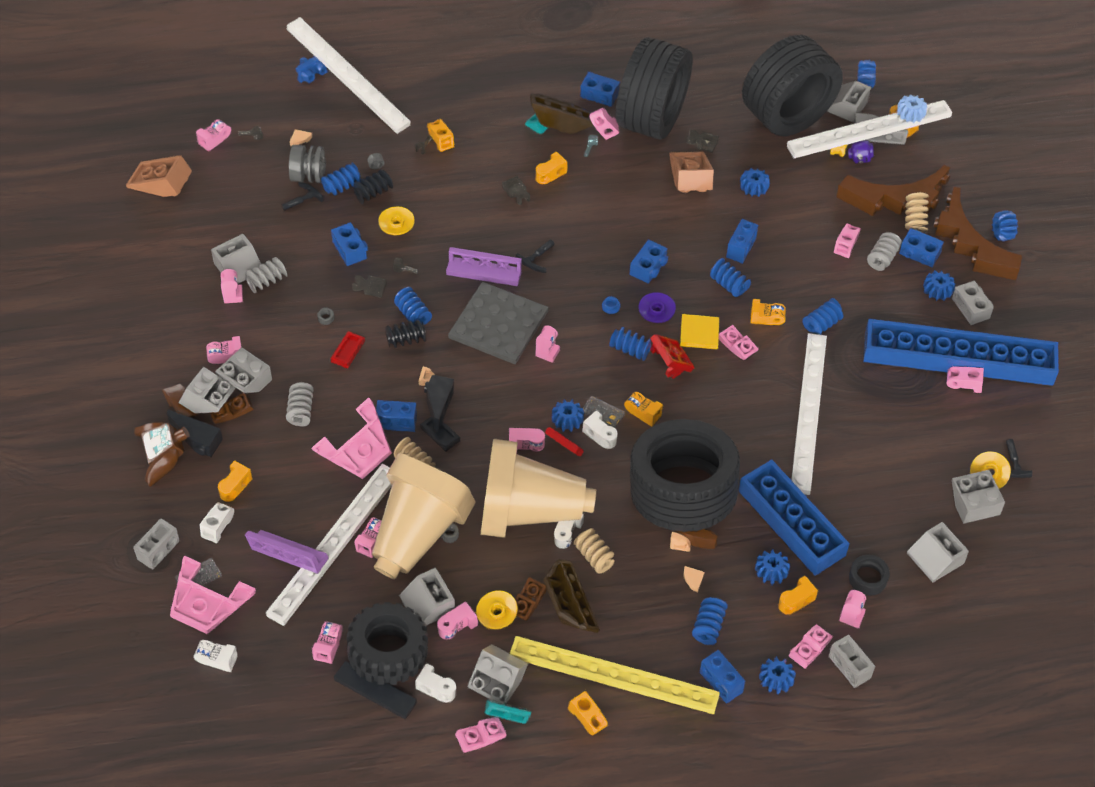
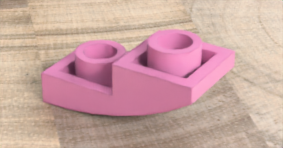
(736, 343)
(811, 646)
(483, 734)

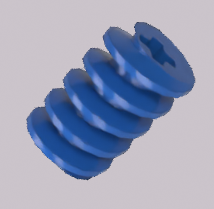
(341, 178)
(729, 278)
(411, 306)
(823, 317)
(630, 343)
(709, 620)

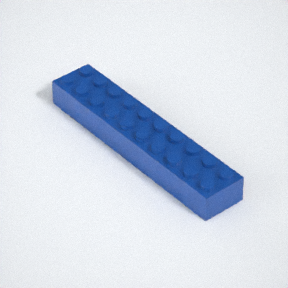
(945, 348)

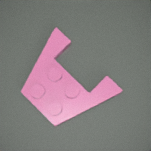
(364, 449)
(201, 606)

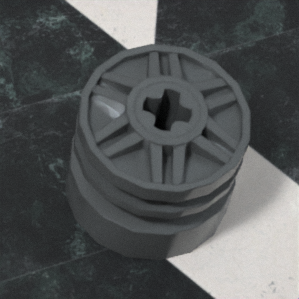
(307, 163)

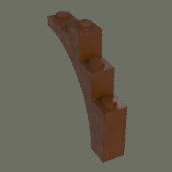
(874, 197)
(967, 241)

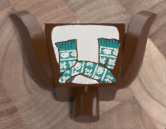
(162, 448)

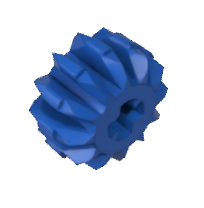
(866, 73)
(754, 182)
(1004, 225)
(939, 285)
(567, 415)
(772, 567)
(769, 673)

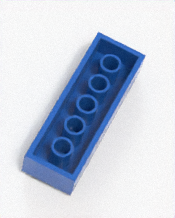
(793, 517)

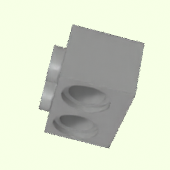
(972, 302)
(156, 543)
(851, 661)

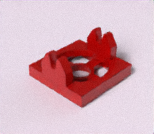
(665, 347)

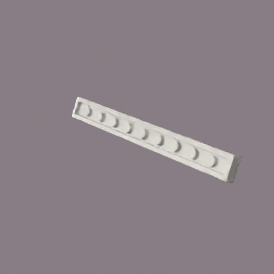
(348, 75)
(863, 130)
(808, 412)
(332, 544)

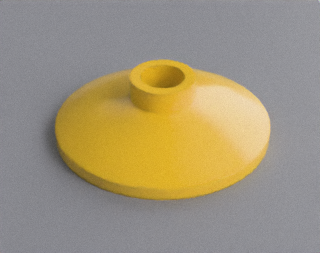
(396, 220)
(992, 461)
(494, 602)

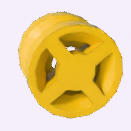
(839, 150)

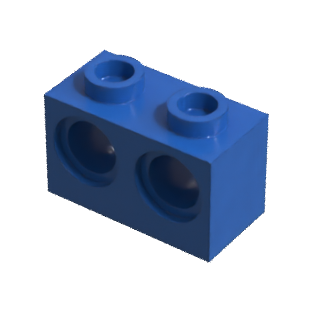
(600, 89)
(742, 241)
(349, 244)
(921, 247)
(648, 261)
(397, 415)
(722, 676)

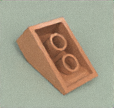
(691, 171)
(160, 176)

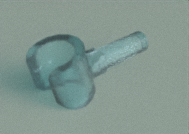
(592, 140)

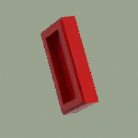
(347, 349)
(564, 441)

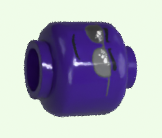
(861, 151)

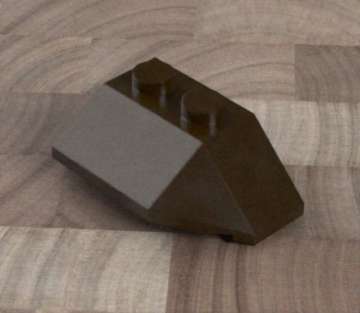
(560, 114)
(569, 597)

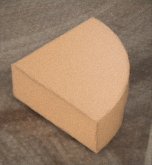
(300, 137)
(425, 375)
(679, 542)
(693, 578)

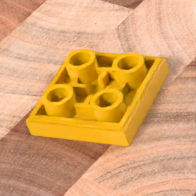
(699, 331)

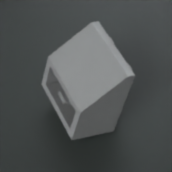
(850, 100)
(236, 255)
(245, 372)
(206, 392)
(977, 496)
(938, 552)
(428, 596)
(497, 674)

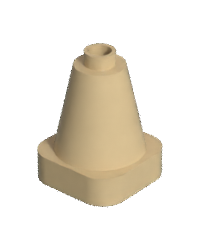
(530, 492)
(417, 513)

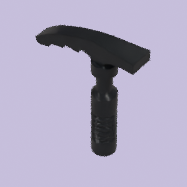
(312, 192)
(528, 261)
(1017, 473)

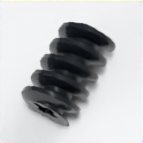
(371, 185)
(405, 333)

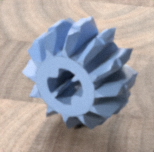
(912, 108)

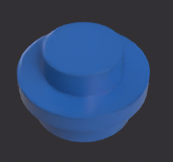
(611, 305)

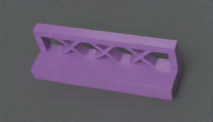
(484, 269)
(287, 550)

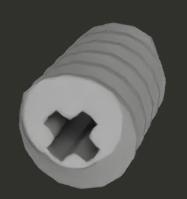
(884, 251)
(265, 273)
(299, 404)

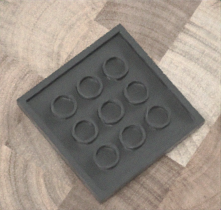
(498, 322)

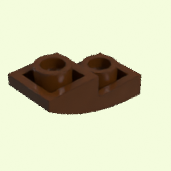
(173, 396)
(232, 409)
(702, 538)
(529, 598)

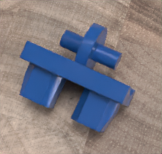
(308, 69)

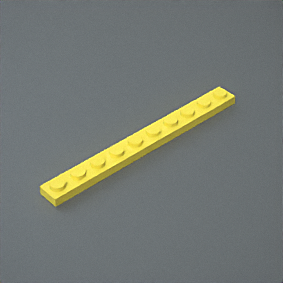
(615, 675)

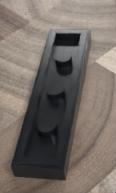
(383, 695)

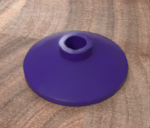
(657, 307)

